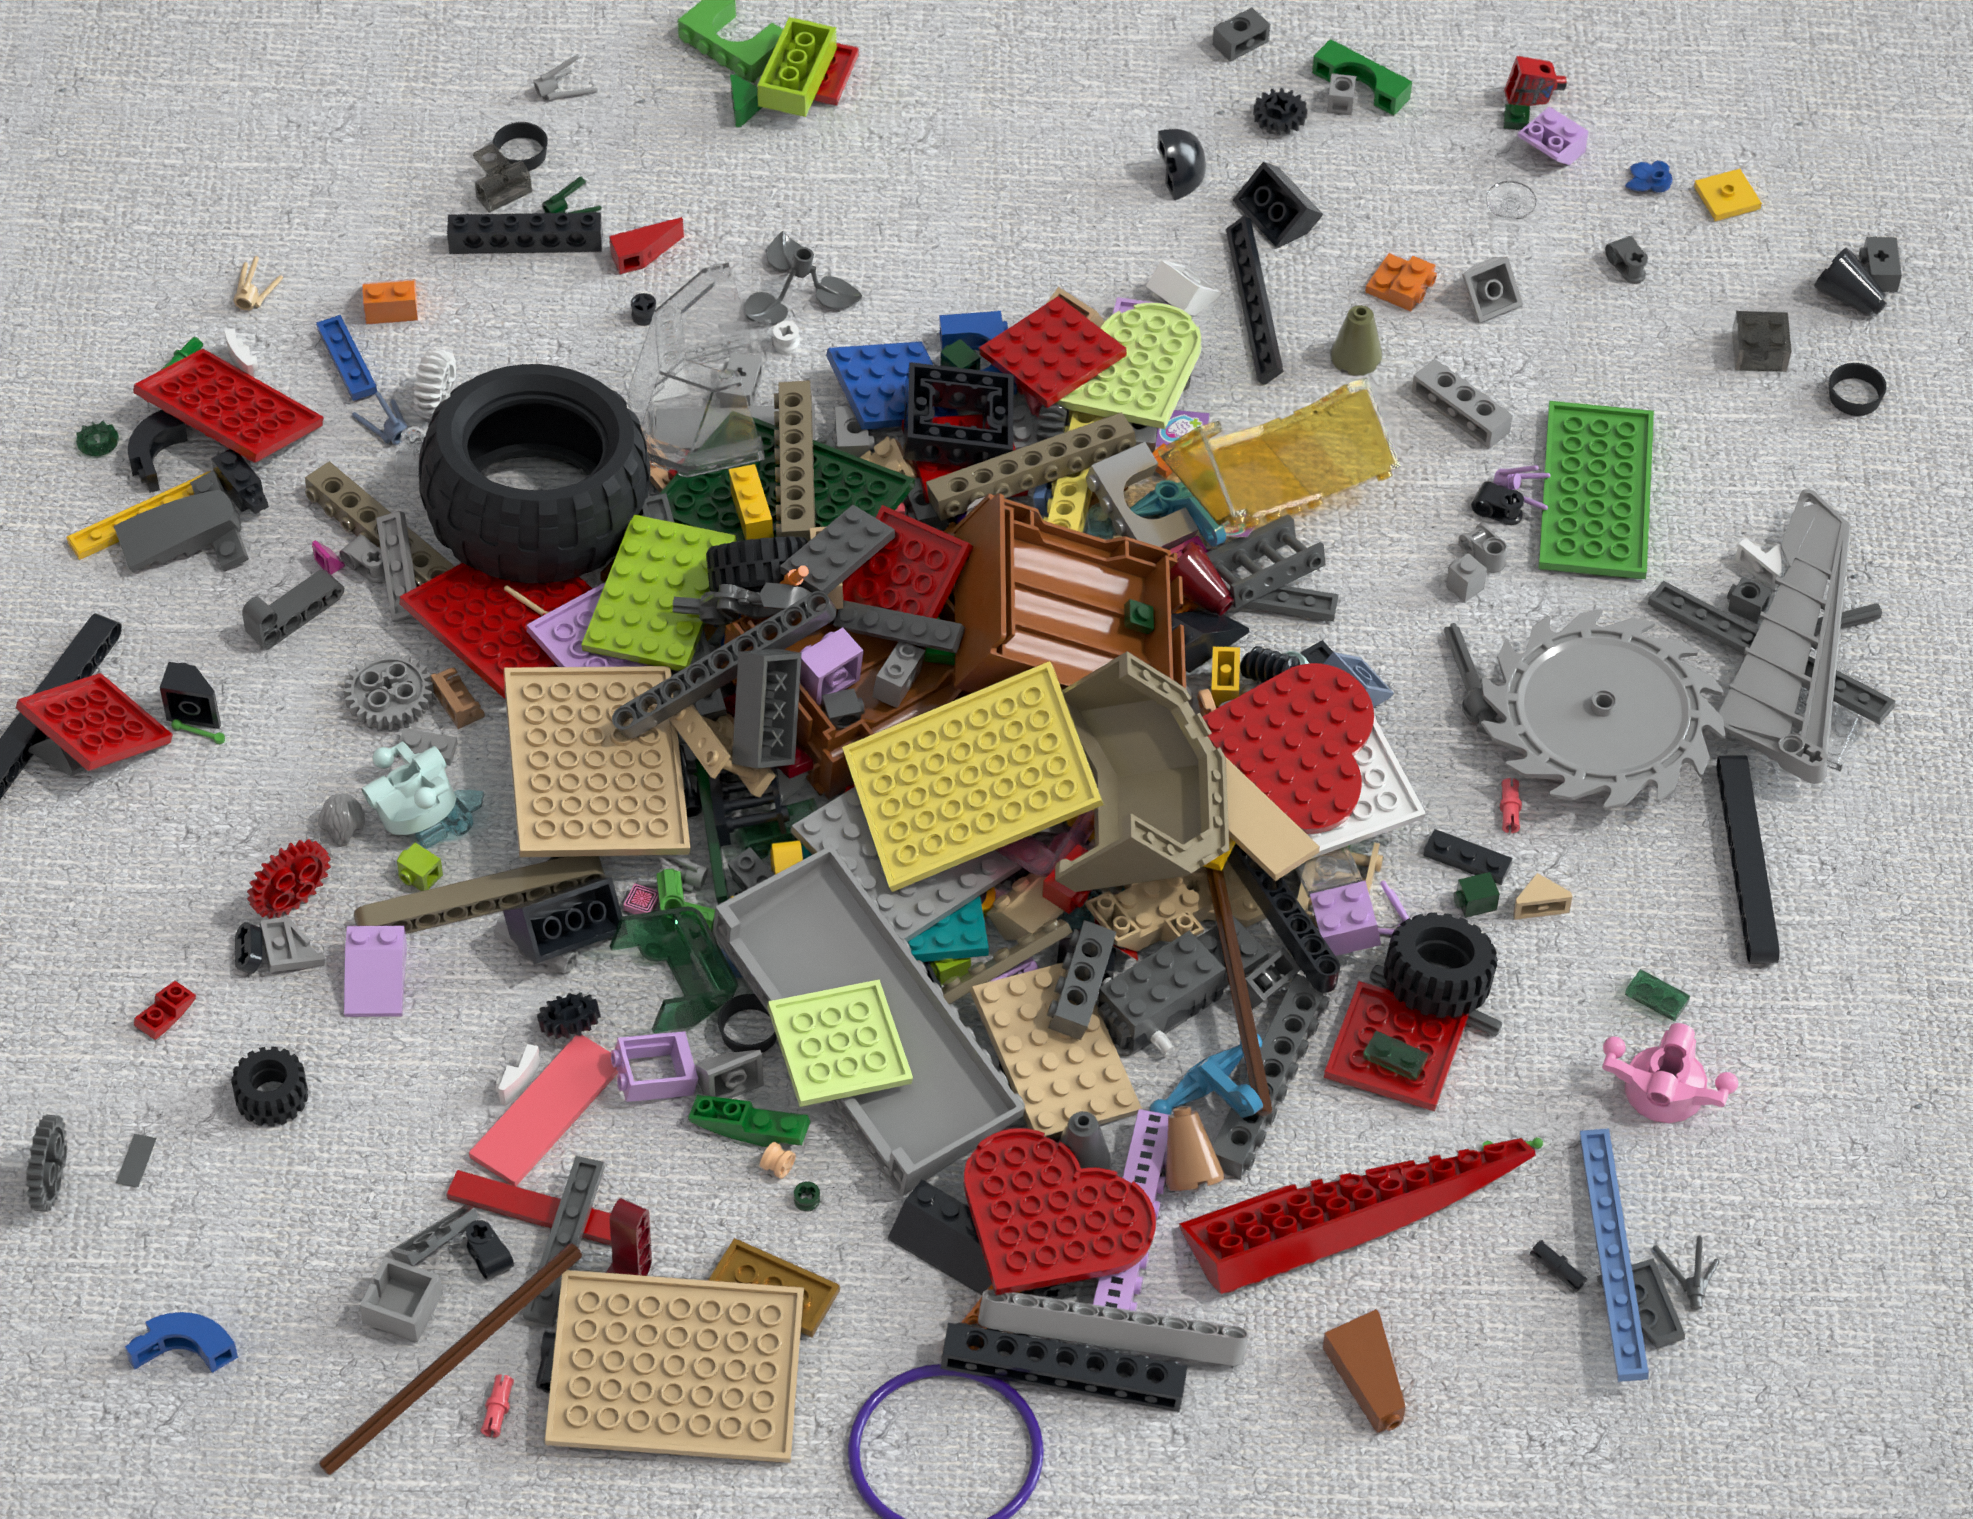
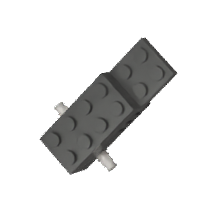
(1170, 988)

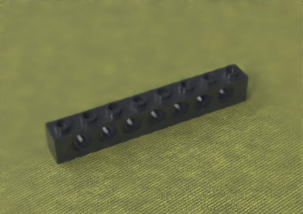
(1074, 1378)

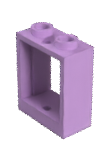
(651, 1046)

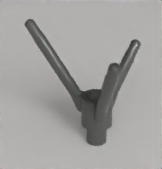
(1693, 1285)

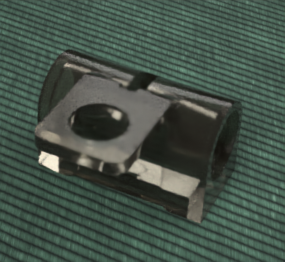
(502, 181)

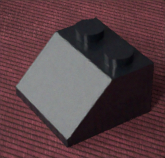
(188, 696)

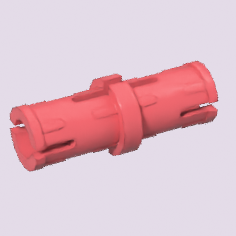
(1510, 805)
(497, 1405)

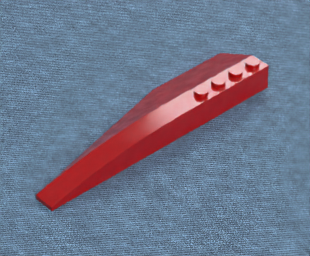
(1315, 1221)

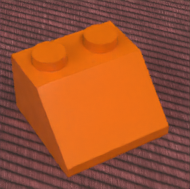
(390, 301)

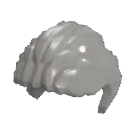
(341, 817)

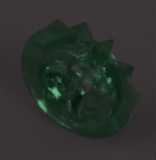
(88, 445)

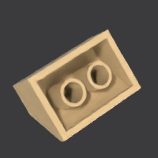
(1023, 909)

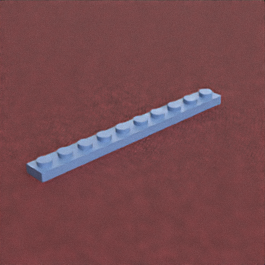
(1613, 1256)

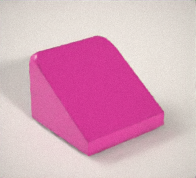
(326, 558)

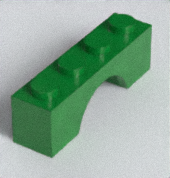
(1389, 88)

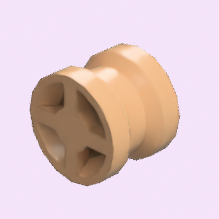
(777, 1160)

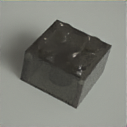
(1761, 341)

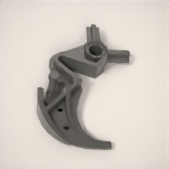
(731, 600)

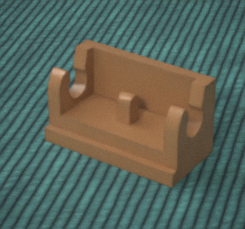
(456, 698)

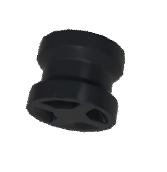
(643, 308)

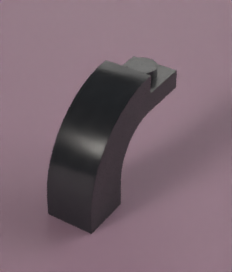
(148, 439)

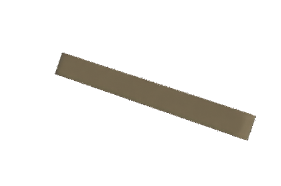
(479, 895)

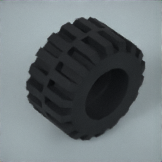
(269, 1067)

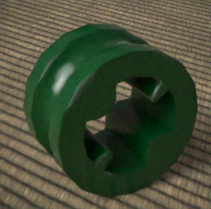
(807, 1188)

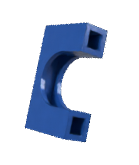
(973, 330)

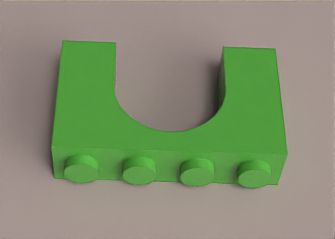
(745, 57)

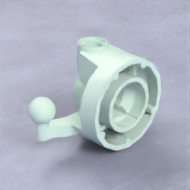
(412, 794)

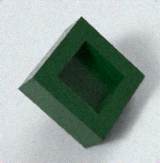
(1516, 116)
(1139, 616)

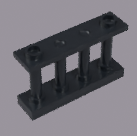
(724, 806)

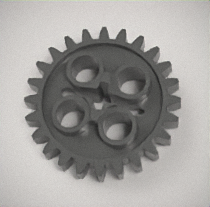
(46, 1163)

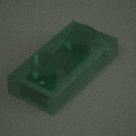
(1657, 995)
(1395, 1055)

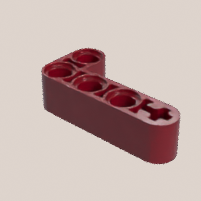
(630, 1239)

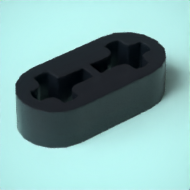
(248, 948)

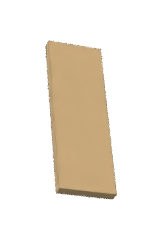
(1264, 828)

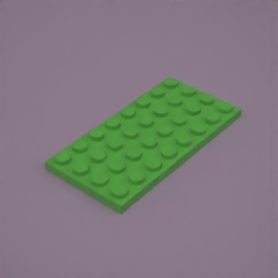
(1597, 490)

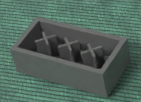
(766, 708)

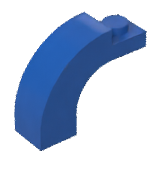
(184, 1332)

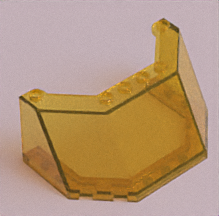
(1287, 460)

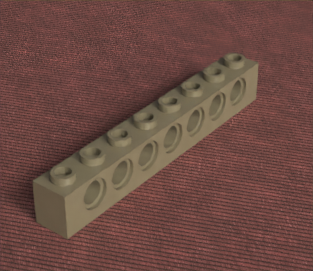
(795, 459)
(1031, 465)
(358, 513)

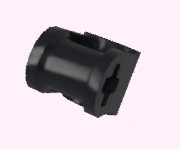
(1496, 502)
(487, 1250)

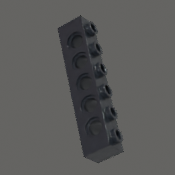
(524, 233)

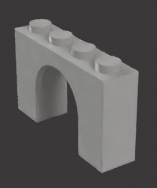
(1108, 482)

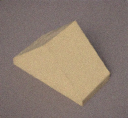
(1542, 898)

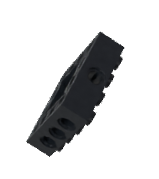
(963, 390)

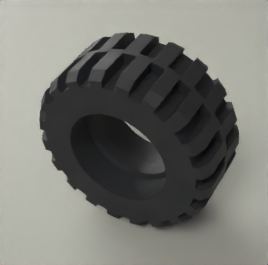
(750, 562)
(1435, 988)

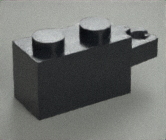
(240, 481)

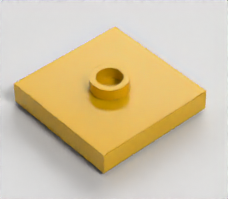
(1727, 194)

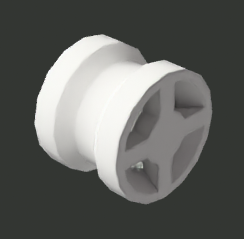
(786, 337)

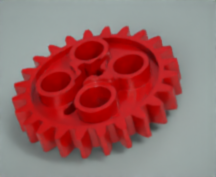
(288, 878)

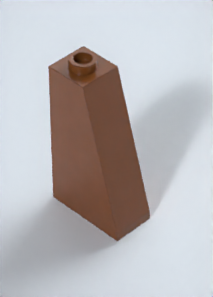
(1367, 1368)

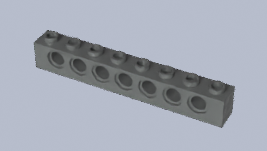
(1300, 995)

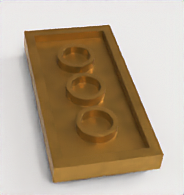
(754, 1266)

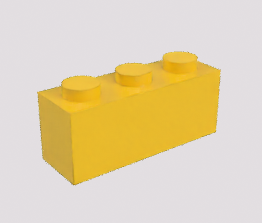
(750, 503)

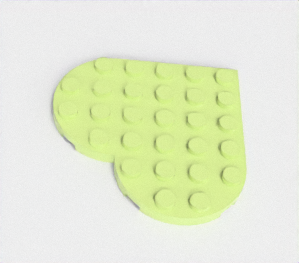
(1148, 381)

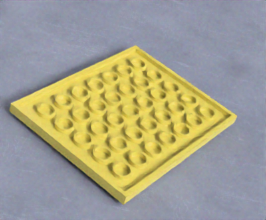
(972, 776)

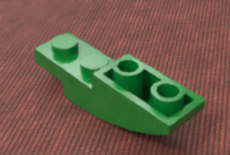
(747, 1124)

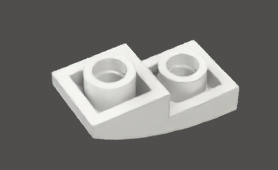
(240, 354)
(517, 1078)

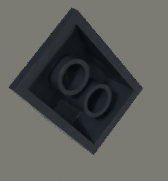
(1203, 632)

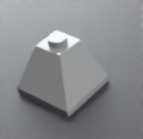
(1492, 288)
(730, 1074)

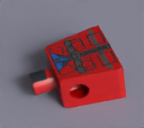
(1532, 82)

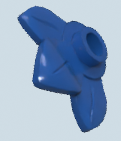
(1650, 176)

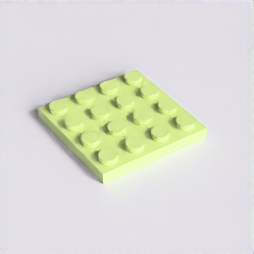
(839, 1042)

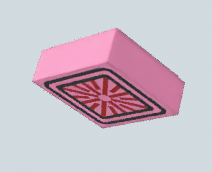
(641, 900)

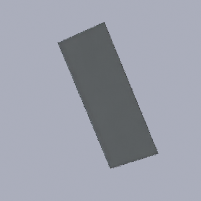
(136, 1160)

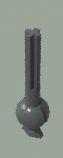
(1473, 705)

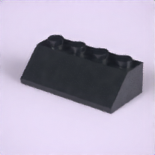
(565, 919)
(942, 1235)

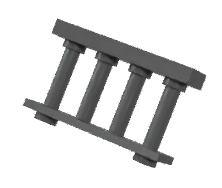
(1263, 542)

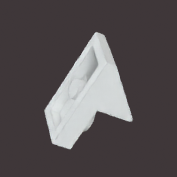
(1762, 565)

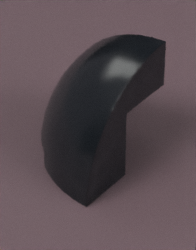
(1183, 161)

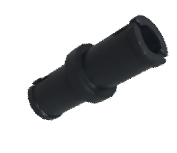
(1558, 1266)

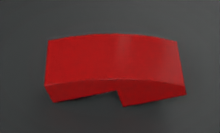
(165, 1012)

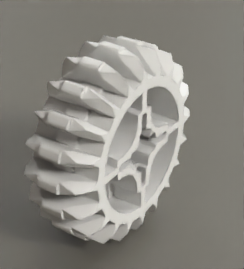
(434, 381)

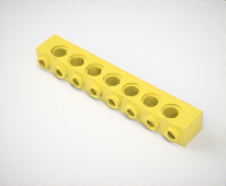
(1071, 492)

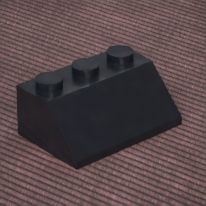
(1277, 205)

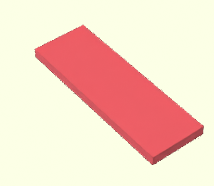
(545, 1110)

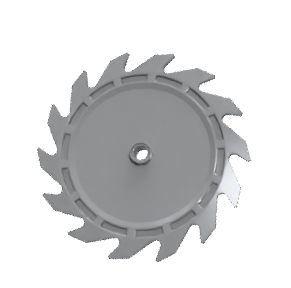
(1602, 709)

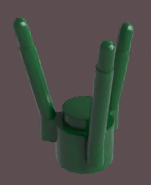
(558, 204)

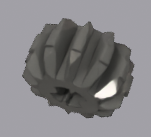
(1051, 421)

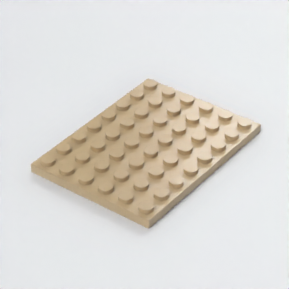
(579, 778)
(675, 1366)

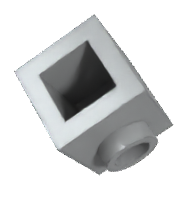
(1466, 577)

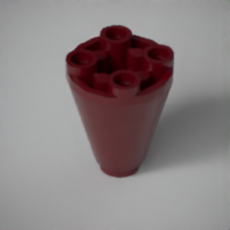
(1201, 580)

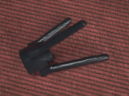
(692, 798)

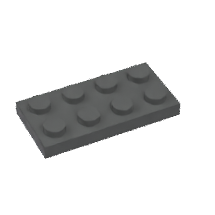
(839, 549)

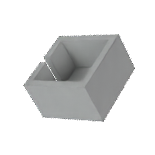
(406, 1299)

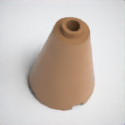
(1189, 1152)

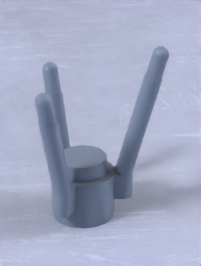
(392, 427)

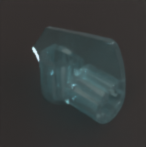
(458, 821)

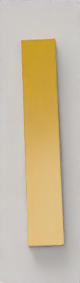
(103, 534)

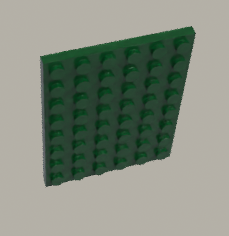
(838, 484)

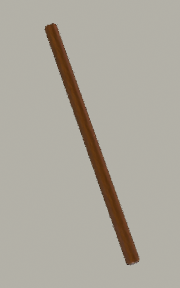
(1238, 988)
(450, 1359)

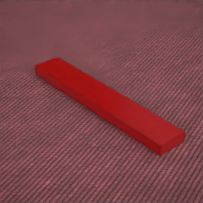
(520, 1204)

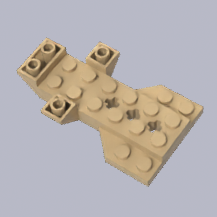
(1169, 908)

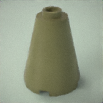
(1357, 343)

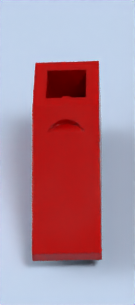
(641, 246)

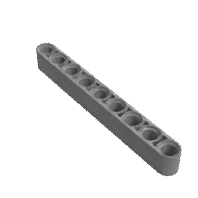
(1113, 1327)

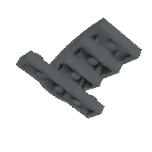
(185, 527)

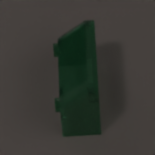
(693, 956)

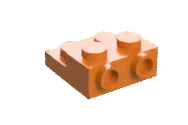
(1402, 281)

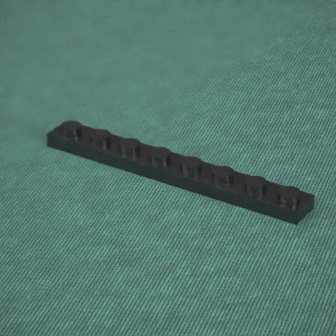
(1254, 300)

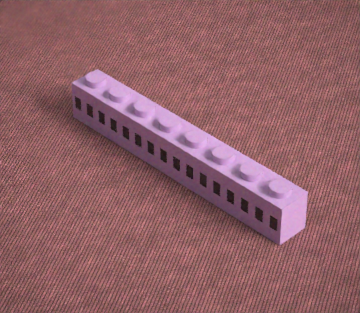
(1144, 1167)

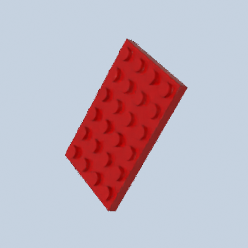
(228, 405)

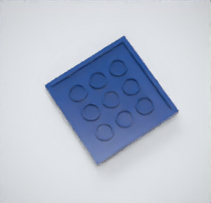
(875, 380)

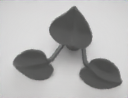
(790, 255)

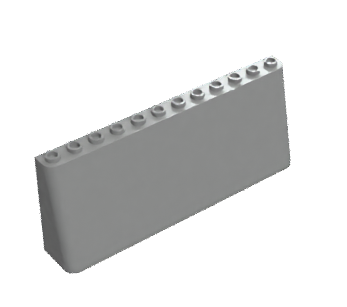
(824, 932)

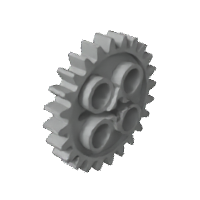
(388, 690)

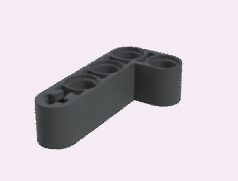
(291, 611)

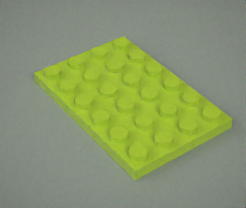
(637, 601)

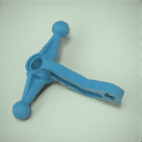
(1173, 496)
(1209, 1076)

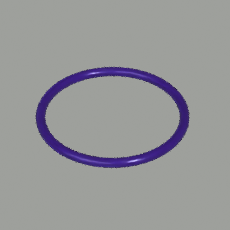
(909, 1376)

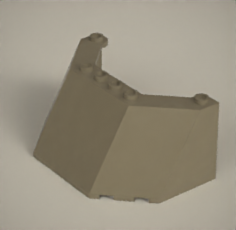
(1154, 774)

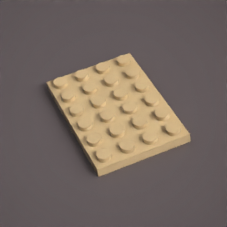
(1048, 1068)

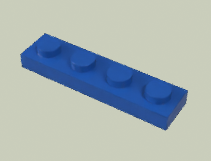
(346, 357)

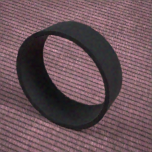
(523, 130)
(1862, 372)
(738, 1004)

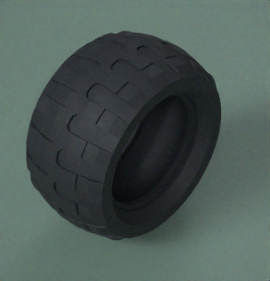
(543, 415)

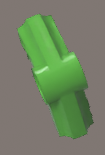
(671, 894)

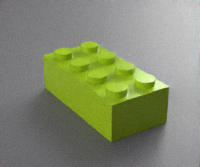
(797, 66)

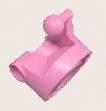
(1650, 1079)

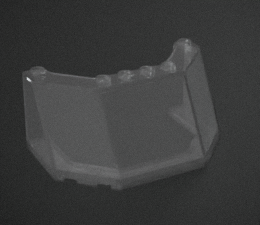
(689, 411)

